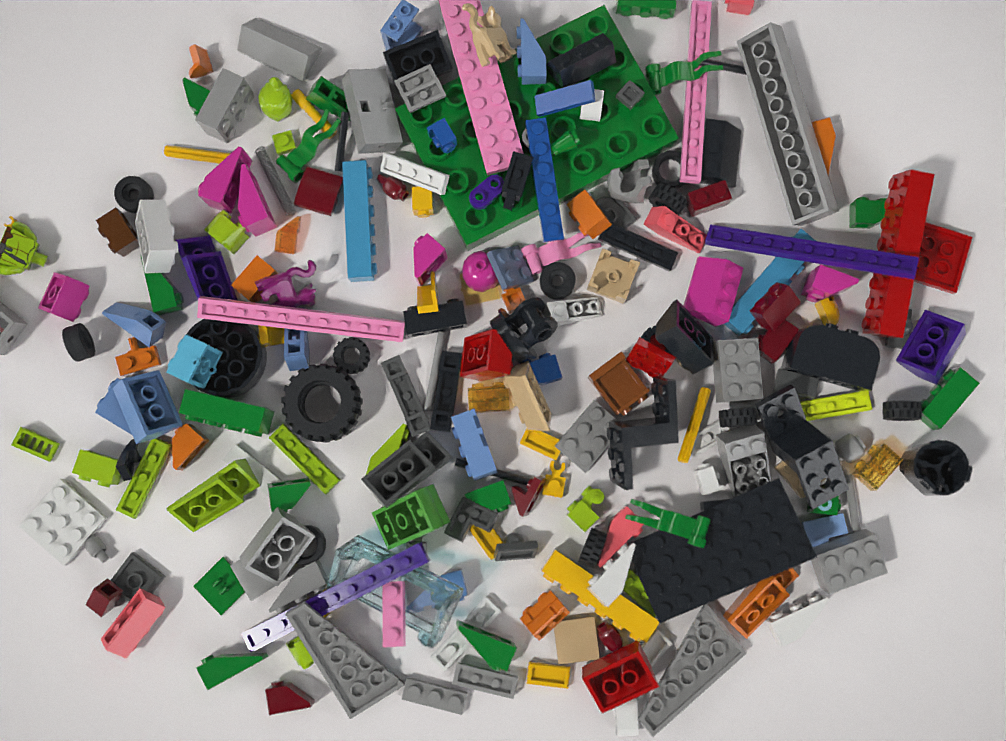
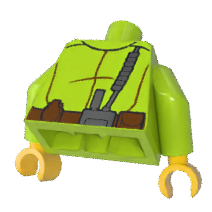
(19, 249)

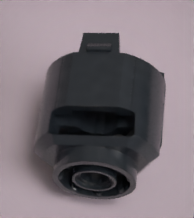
(945, 464)

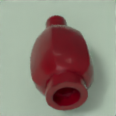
(393, 187)
(610, 636)

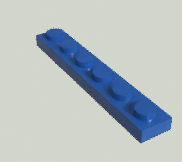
(544, 180)

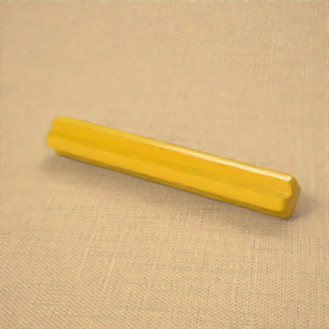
(195, 154)
(694, 425)

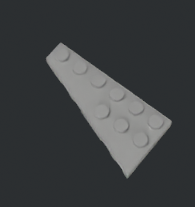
(698, 662)
(348, 669)

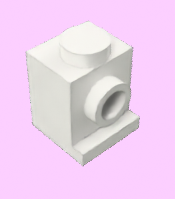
(708, 479)

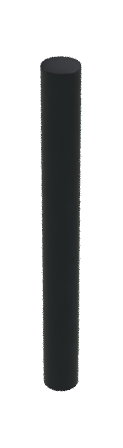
(501, 474)

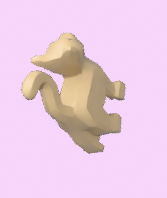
(490, 38)

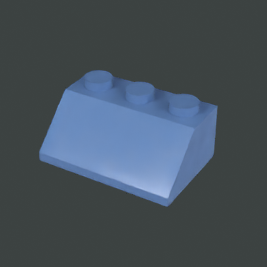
(147, 406)

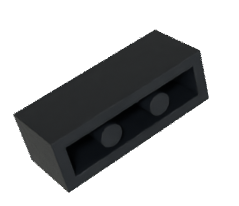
(449, 317)

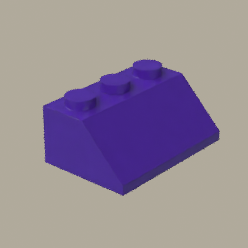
(931, 346)

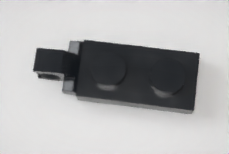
(516, 179)

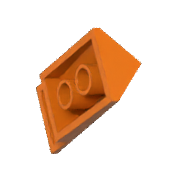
(759, 602)

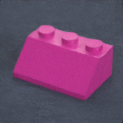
(713, 290)

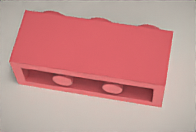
(133, 623)

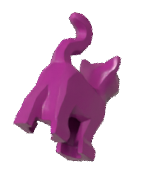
(282, 286)

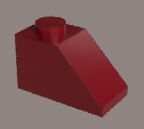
(286, 697)

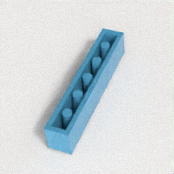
(358, 221)
(779, 271)

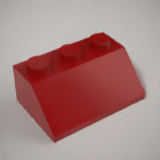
(485, 357)
(619, 677)

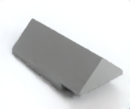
(277, 48)

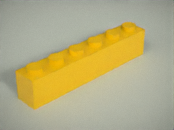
(622, 611)

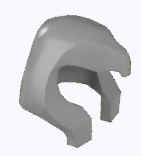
(628, 184)

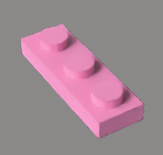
(394, 614)

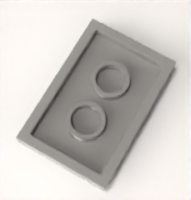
(586, 437)

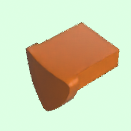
(201, 62)

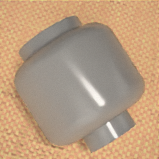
(850, 448)

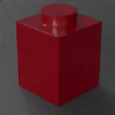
(104, 597)

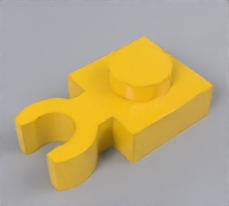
(555, 484)

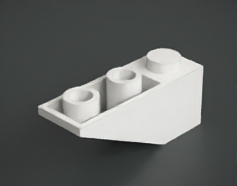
(573, 310)
(611, 581)
(793, 623)

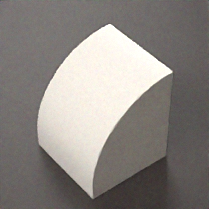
(593, 110)

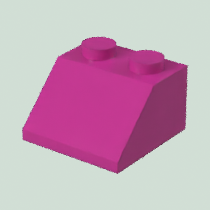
(427, 257)
(825, 283)
(64, 297)

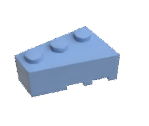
(473, 445)

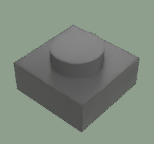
(630, 95)

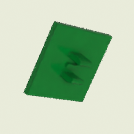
(220, 586)

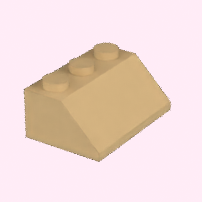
(528, 397)

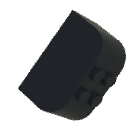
(833, 356)

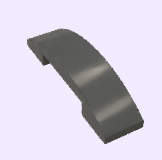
(406, 395)

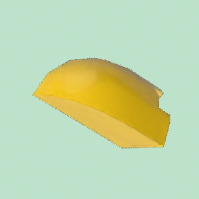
(828, 311)

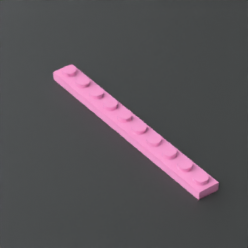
(695, 95)
(300, 319)

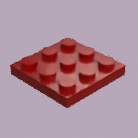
(942, 258)

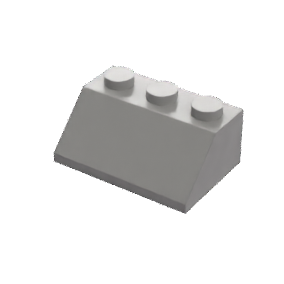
(276, 547)

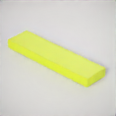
(836, 405)

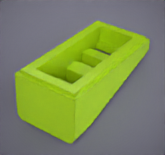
(17, 442)

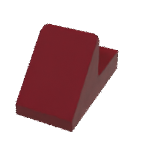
(526, 498)

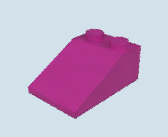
(222, 184)
(252, 205)

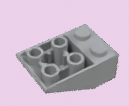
(744, 458)

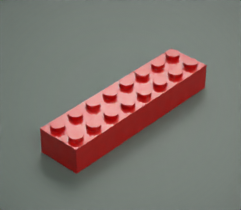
(902, 235)

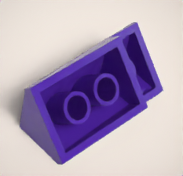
(205, 268)

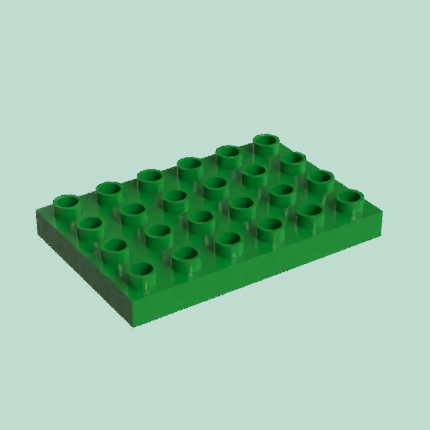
(605, 144)

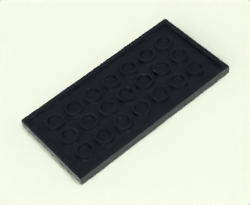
(744, 544)

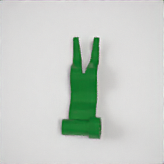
(679, 70)
(306, 150)
(674, 523)

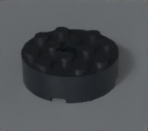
(244, 356)

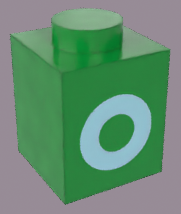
(831, 507)

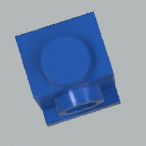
(442, 136)

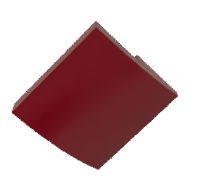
(318, 191)

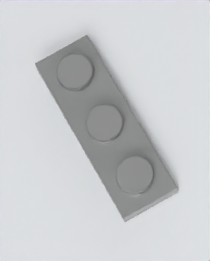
(485, 680)
(434, 696)

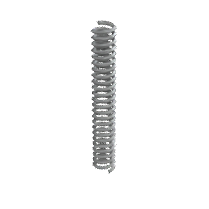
(282, 192)

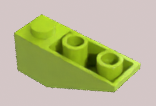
(389, 447)

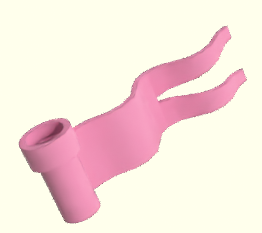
(554, 252)

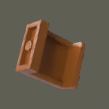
(619, 385)

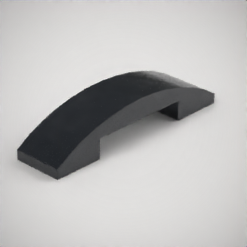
(446, 391)

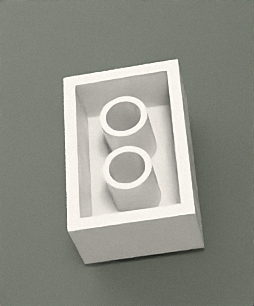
(155, 236)

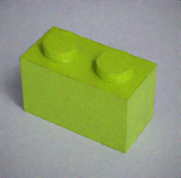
(98, 467)

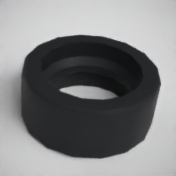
(667, 155)
(320, 547)

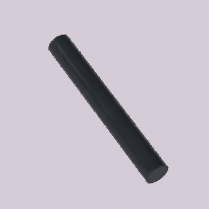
(726, 66)
(341, 141)

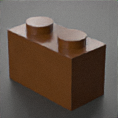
(118, 232)

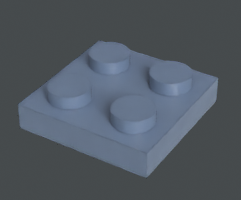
(510, 267)

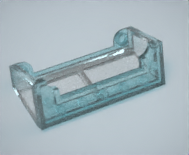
(428, 597)

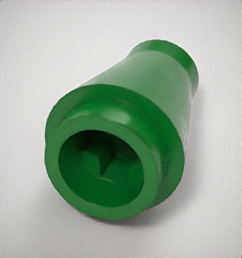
(565, 143)

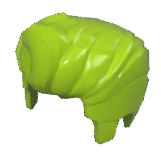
(275, 99)

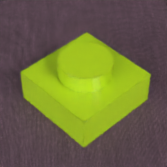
(284, 142)

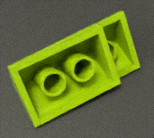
(215, 495)

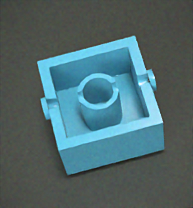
(194, 361)

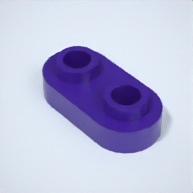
(487, 191)

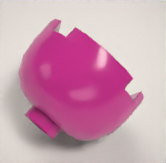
(478, 272)

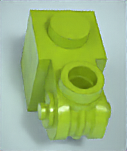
(581, 511)

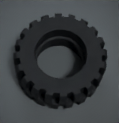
(295, 403)

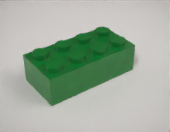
(221, 411)

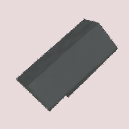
(406, 469)

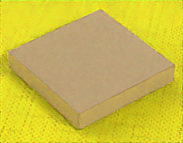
(576, 640)

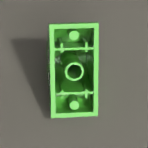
(411, 517)

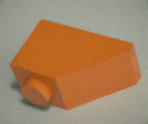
(186, 445)

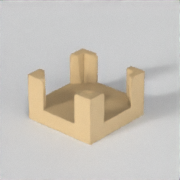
(612, 277)

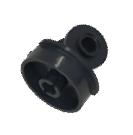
(539, 328)

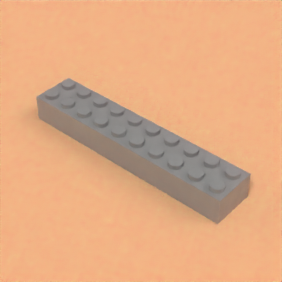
(787, 125)

